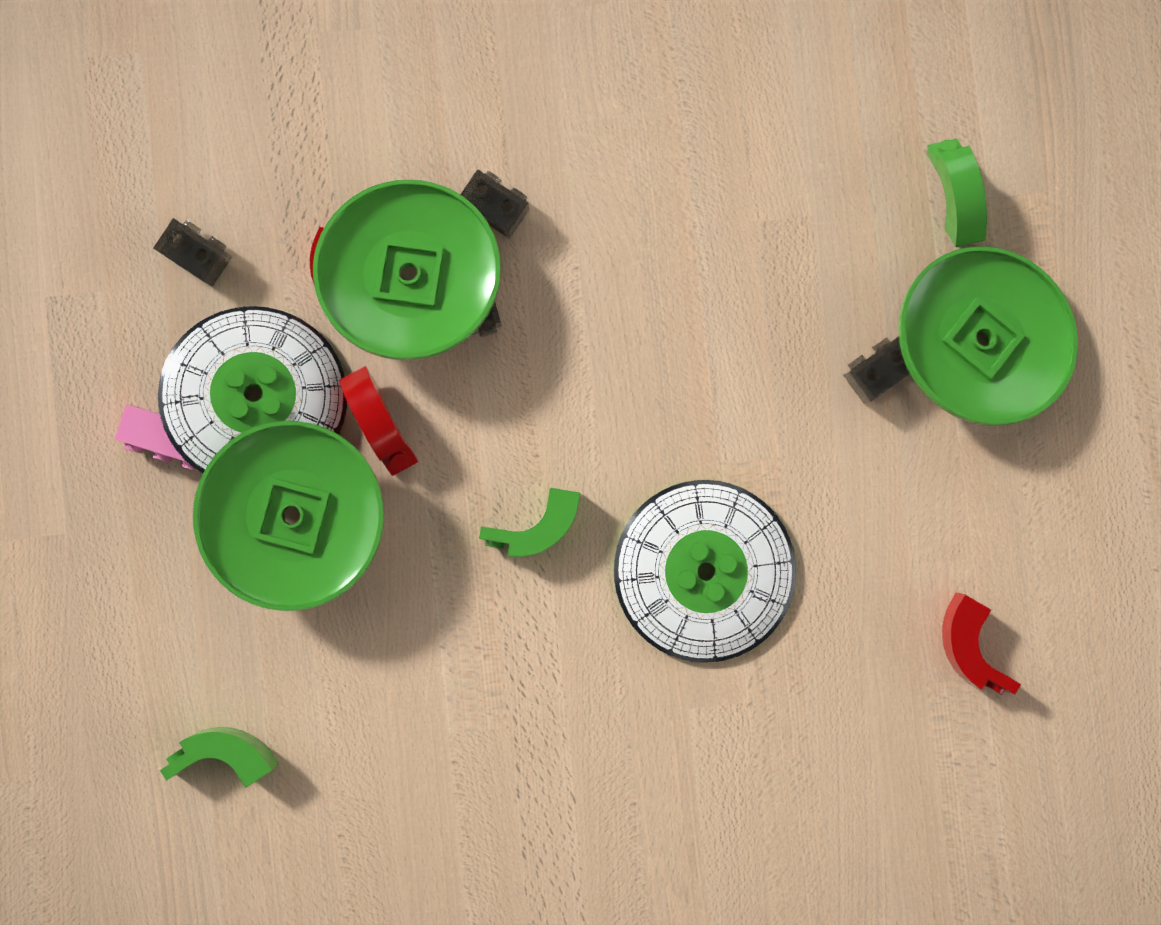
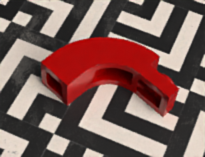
(376, 421)
(961, 644)

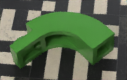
(963, 191)
(558, 518)
(233, 746)

